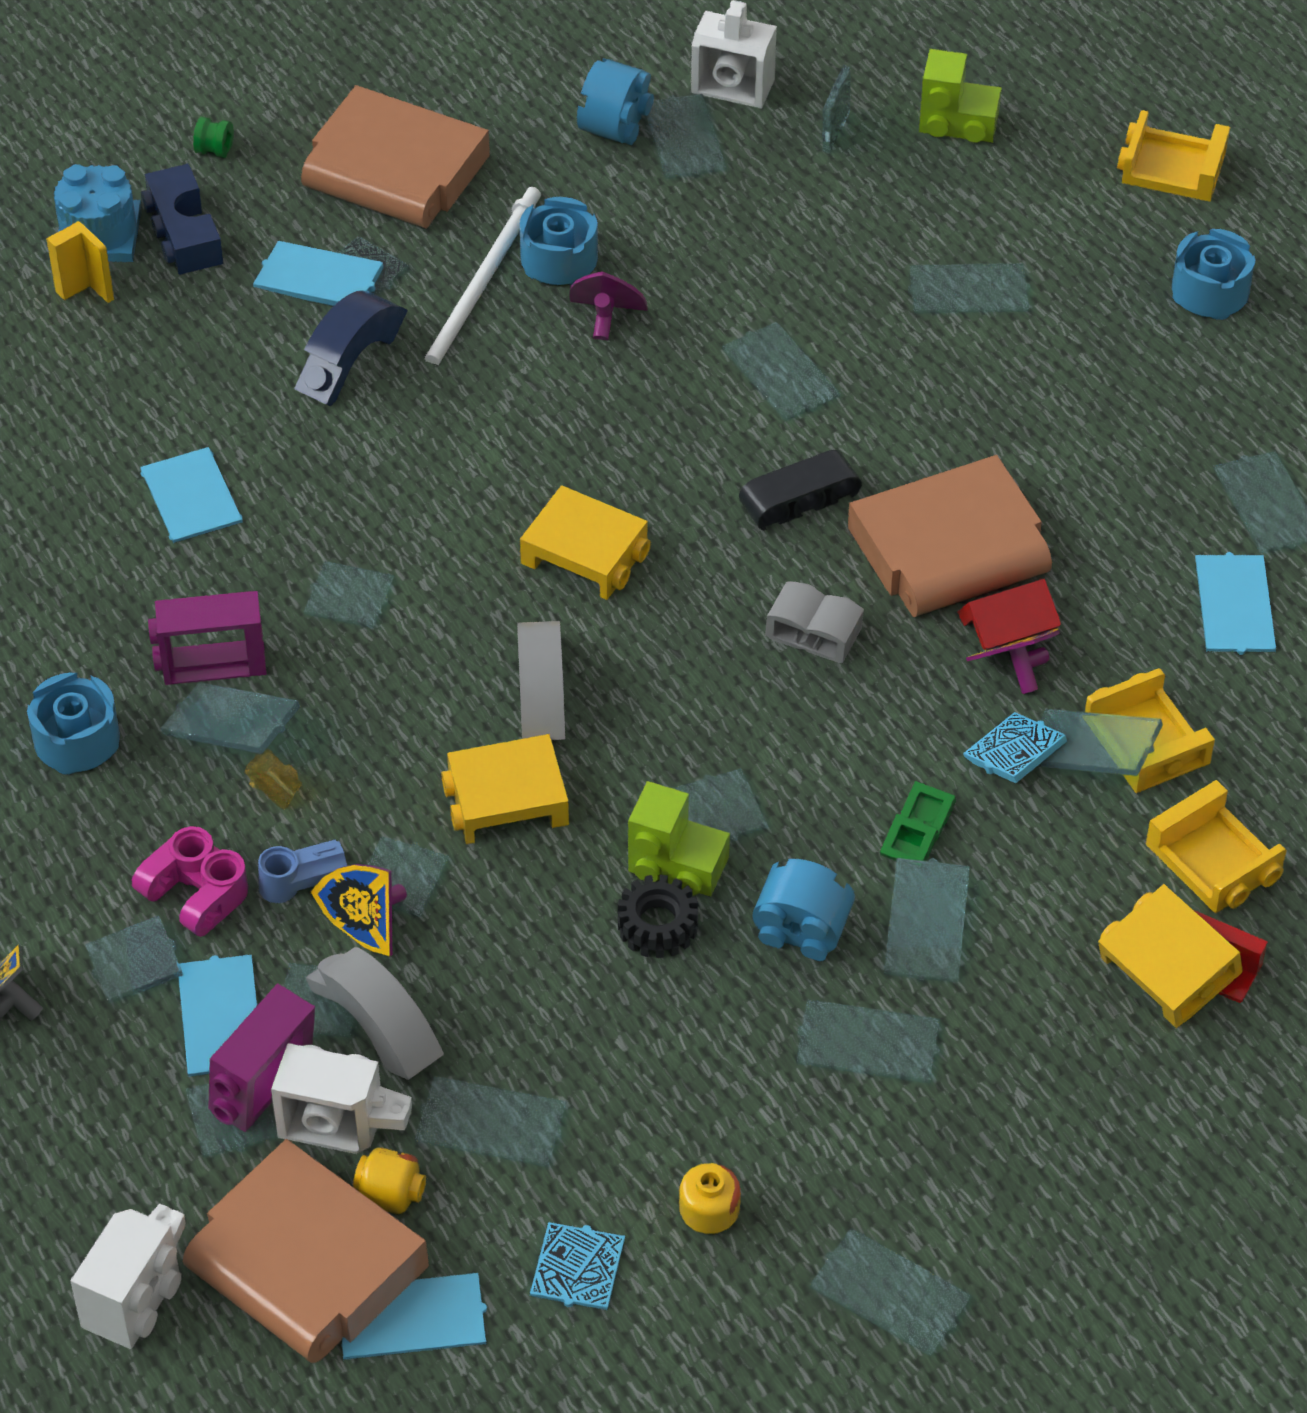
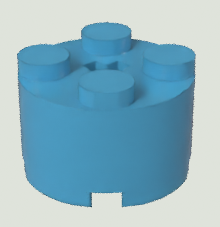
(615, 101)
(558, 241)
(1213, 273)
(73, 723)
(803, 908)

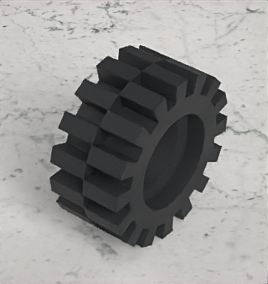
(658, 937)

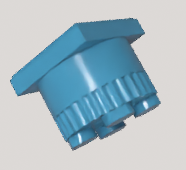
(103, 204)

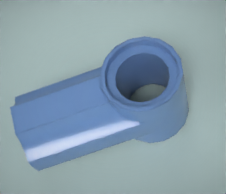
(287, 871)

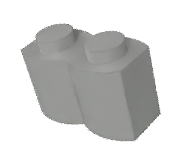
(814, 621)

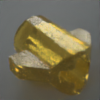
(273, 778)

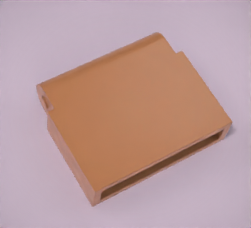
(394, 157)
(951, 536)
(305, 1253)

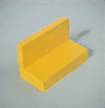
(79, 262)

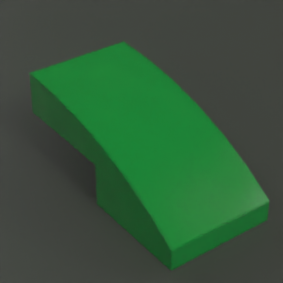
(919, 823)

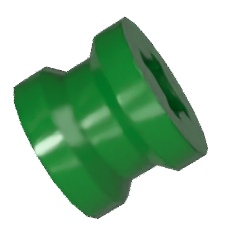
(213, 137)

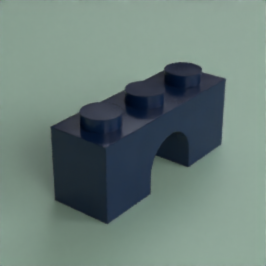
(189, 241)

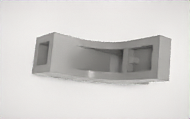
(541, 679)
(381, 1008)

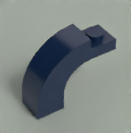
(342, 337)

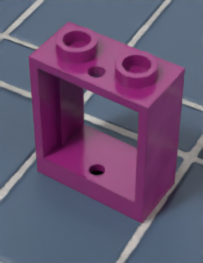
(206, 615)
(250, 1058)

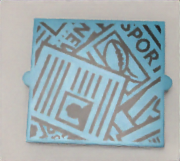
(1015, 747)
(577, 1266)

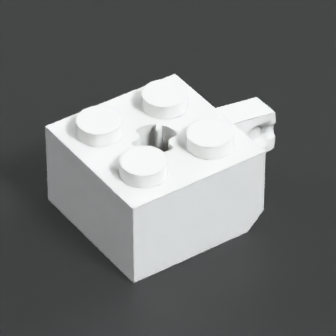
(733, 57)
(334, 1099)
(129, 1274)

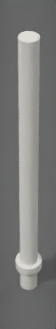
(481, 278)

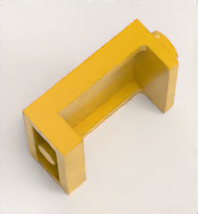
(1172, 160)
(586, 539)
(1176, 746)
(505, 785)
(1213, 849)
(1171, 954)

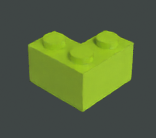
(952, 105)
(671, 845)

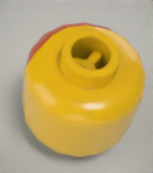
(390, 1179)
(709, 1198)

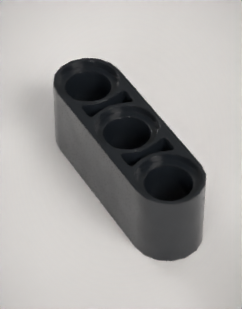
(799, 488)

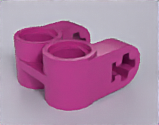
(195, 861)

